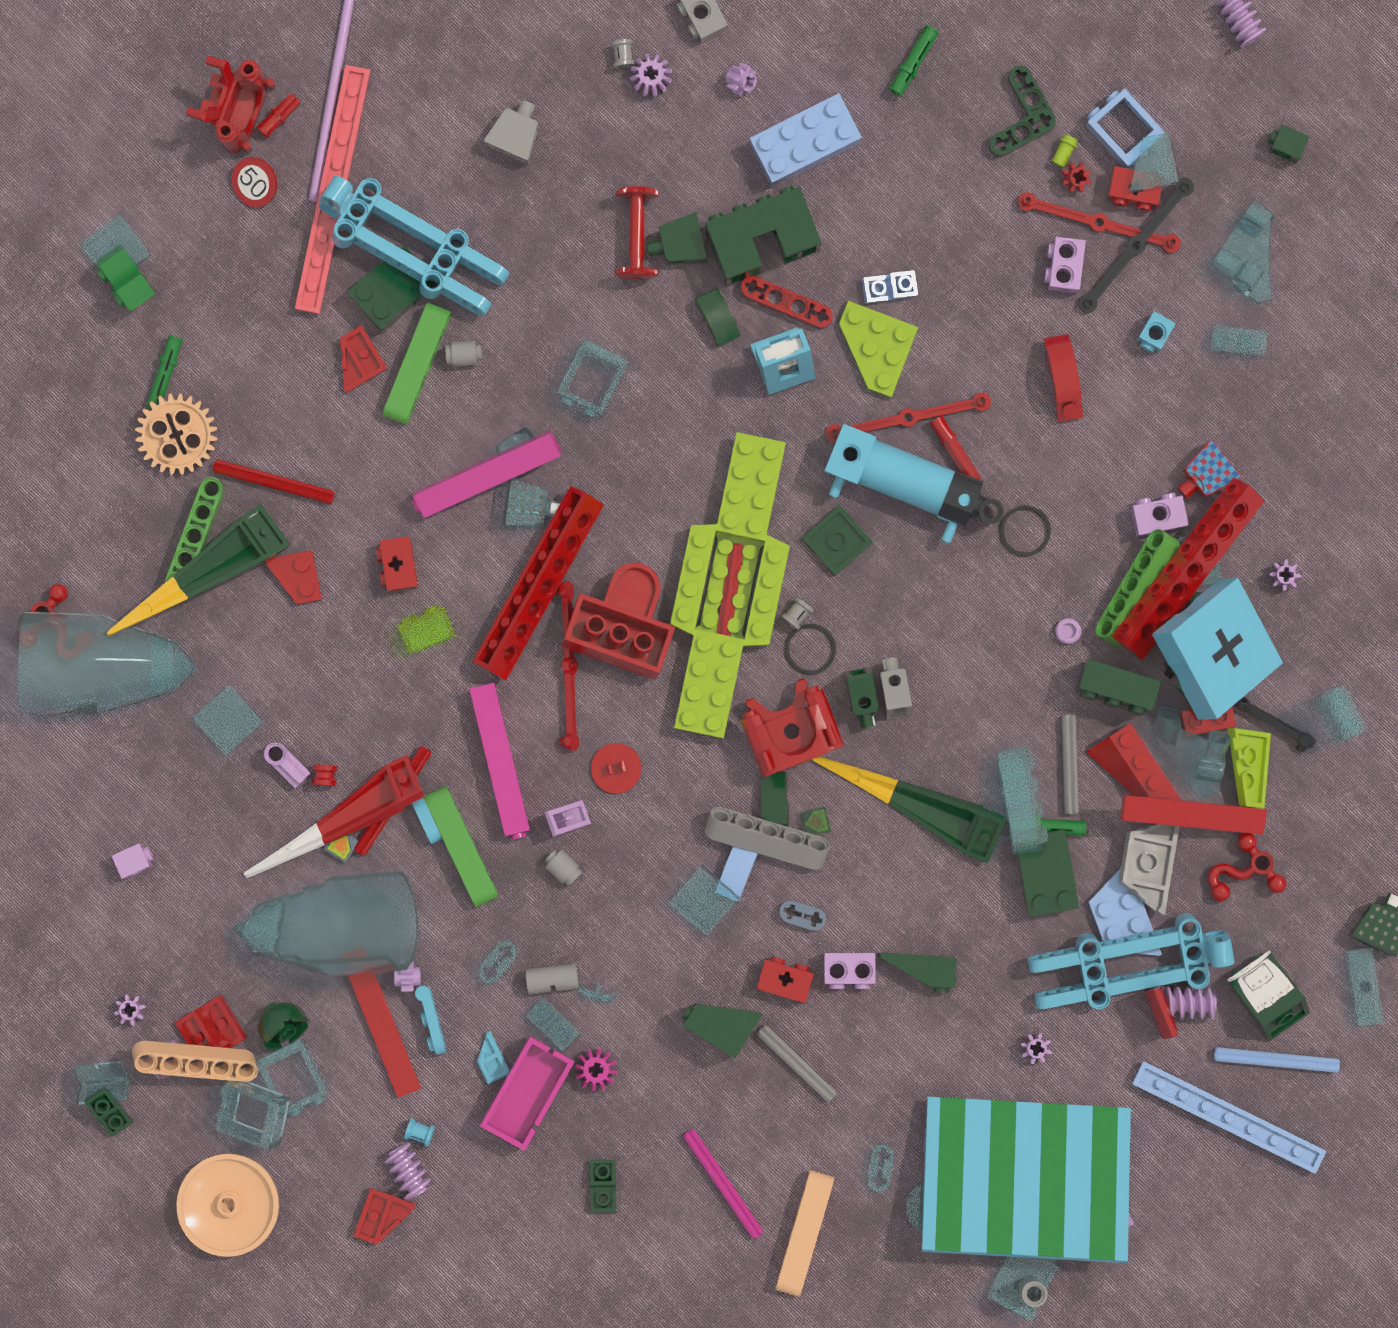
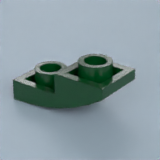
(718, 317)
(774, 798)
(108, 1111)
(603, 1186)

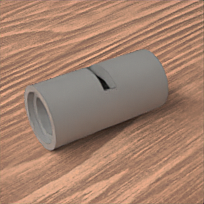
(552, 978)
(1037, 1300)

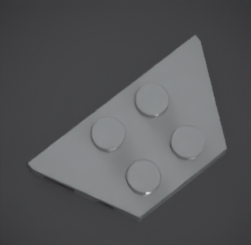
(1149, 864)

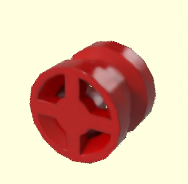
(324, 775)

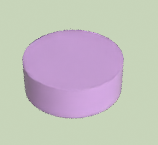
(1068, 631)

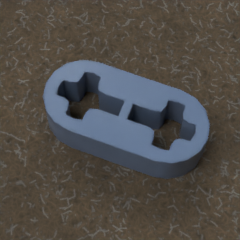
(804, 909)

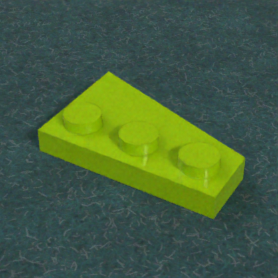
(1250, 765)

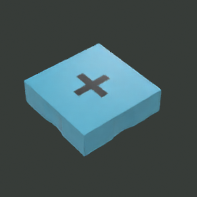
(1218, 648)

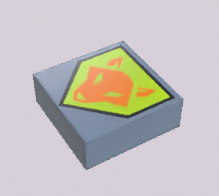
(342, 847)

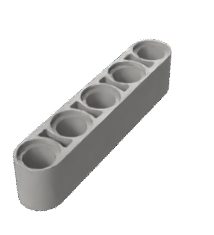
(767, 838)

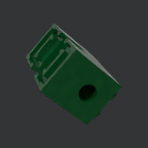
(783, 214)

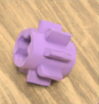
(741, 79)
(1289, 570)
(408, 978)
(126, 1016)
(1039, 1054)

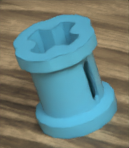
(419, 1132)

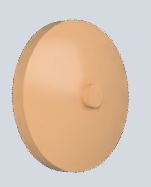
(228, 1205)

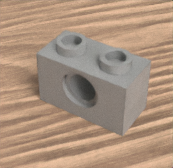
(705, 28)

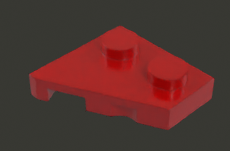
(359, 359)
(297, 575)
(381, 1215)

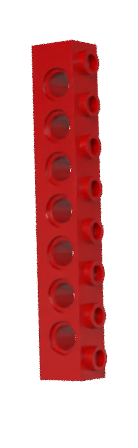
(1188, 567)
(538, 583)

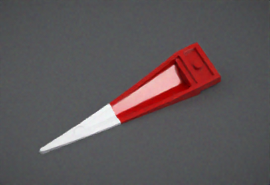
(374, 801)

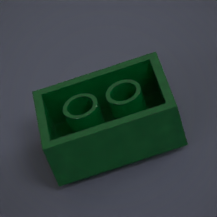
(1117, 687)

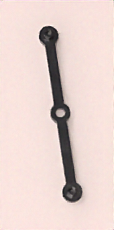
(1183, 188)
(1305, 740)

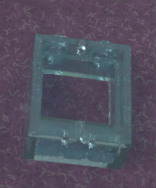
(603, 355)
(283, 1053)
(274, 1120)

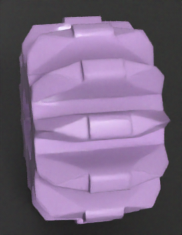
(645, 82)

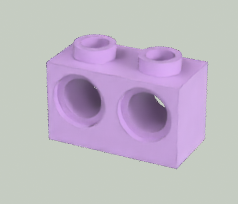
(1072, 265)
(849, 962)

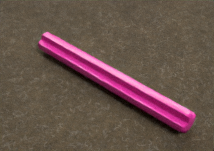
(723, 1183)

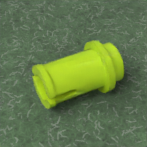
(1064, 150)

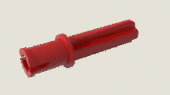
(953, 447)

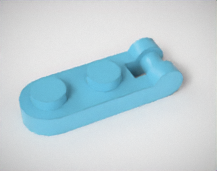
(430, 1019)

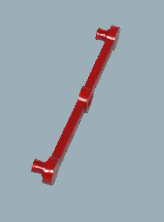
(1028, 202)
(980, 402)
(569, 668)

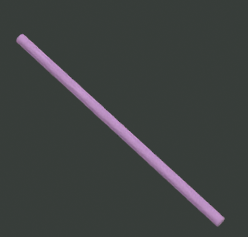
(331, 99)

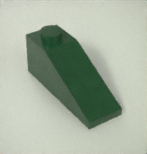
(930, 970)

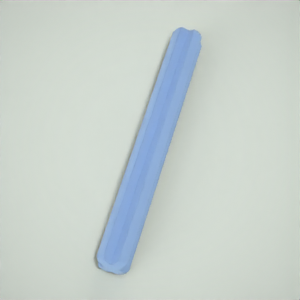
(1276, 1059)

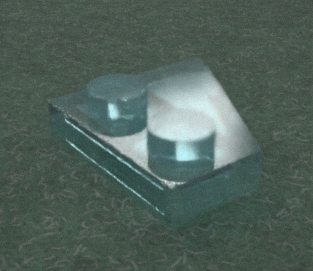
(1154, 164)

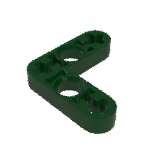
(1033, 114)

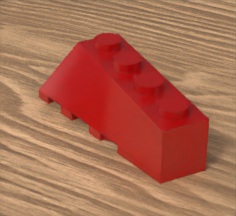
(1132, 764)

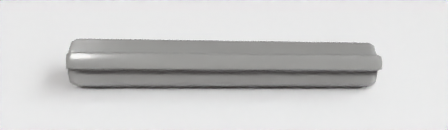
(1070, 764)
(796, 1063)

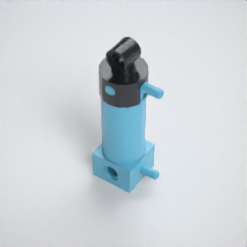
(909, 479)

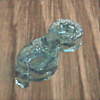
(596, 995)

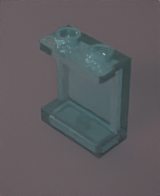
(1340, 714)
(1011, 1272)

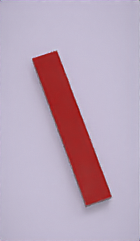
(1193, 814)
(385, 1033)

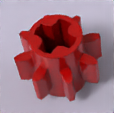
(1082, 174)

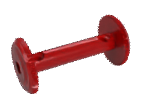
(637, 195)

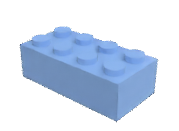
(805, 140)

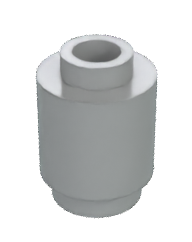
(463, 353)
(562, 867)

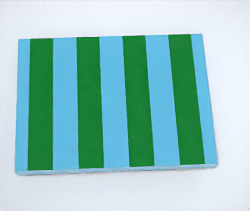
(1026, 1179)

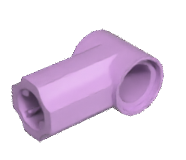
(288, 766)

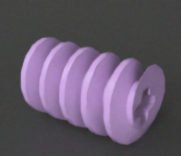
(1243, 20)
(1191, 1003)
(407, 1171)

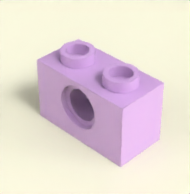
(1174, 514)

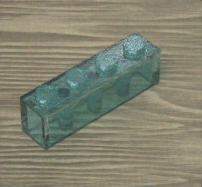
(1020, 800)

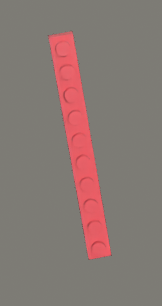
(339, 164)

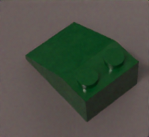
(386, 294)
(1048, 877)

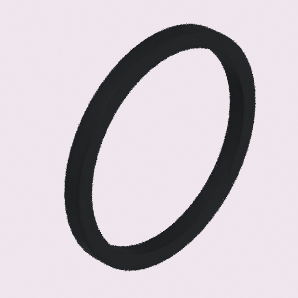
(1026, 508)
(813, 671)

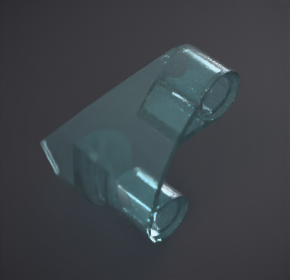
(1247, 254)
(1195, 758)

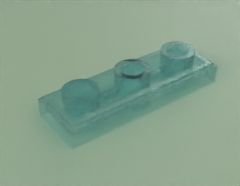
(1367, 1003)

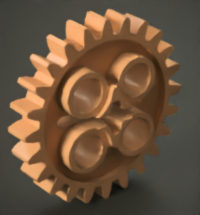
(154, 442)

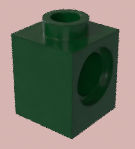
(1288, 143)

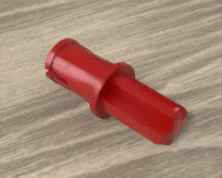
(278, 115)

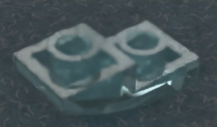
(1239, 340)
(553, 1024)

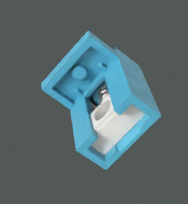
(784, 360)

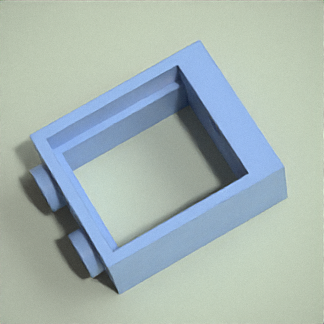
(1096, 115)

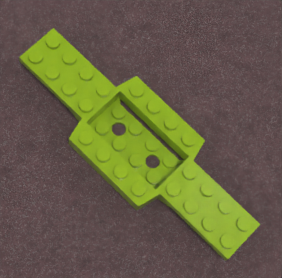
(741, 521)

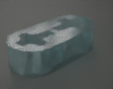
(493, 957)
(886, 1168)

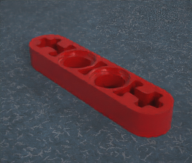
(785, 305)

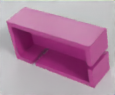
(526, 1092)

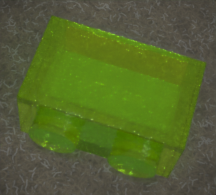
(426, 630)

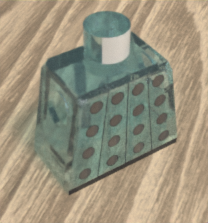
(527, 505)

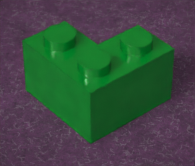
(128, 281)

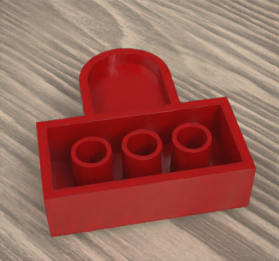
(622, 625)

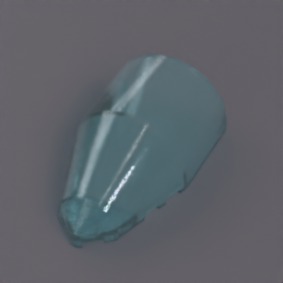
(78, 670)
(339, 926)

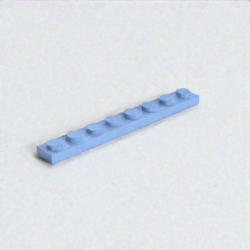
(1229, 1117)

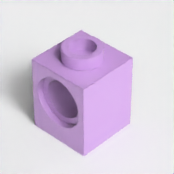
(133, 860)

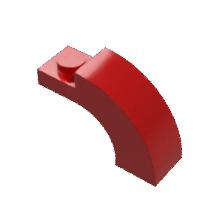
(1064, 377)

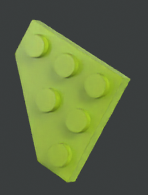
(877, 345)

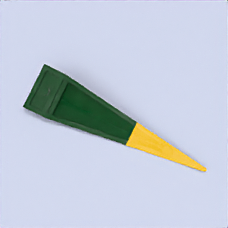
(238, 549)
(954, 820)

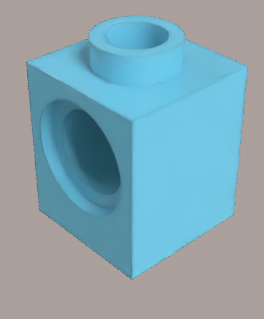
(1163, 325)

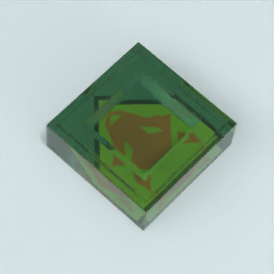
(816, 821)

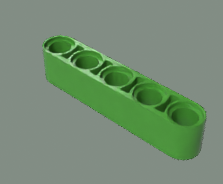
(417, 363)
(194, 523)
(1145, 568)
(461, 846)

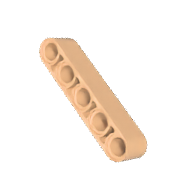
(185, 1053)
(804, 1233)

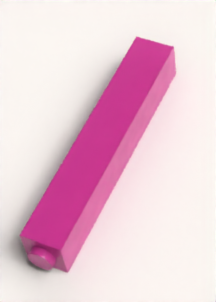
(486, 474)
(500, 761)

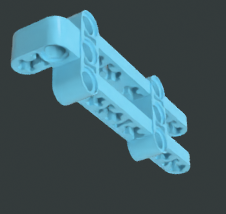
(339, 201)
(1213, 948)

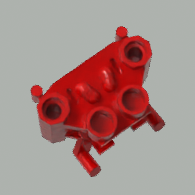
(234, 102)
(816, 727)

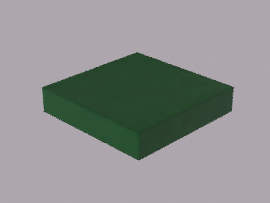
(837, 540)

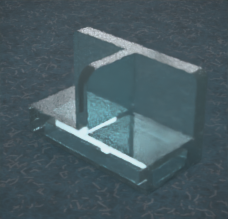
(97, 1076)

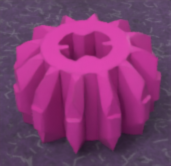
(590, 1063)

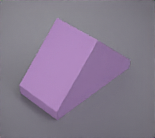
(567, 818)

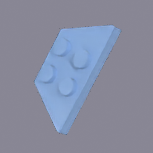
(1119, 913)

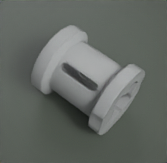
(622, 53)
(797, 613)

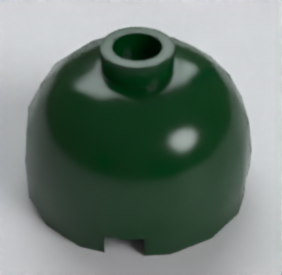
(280, 1023)

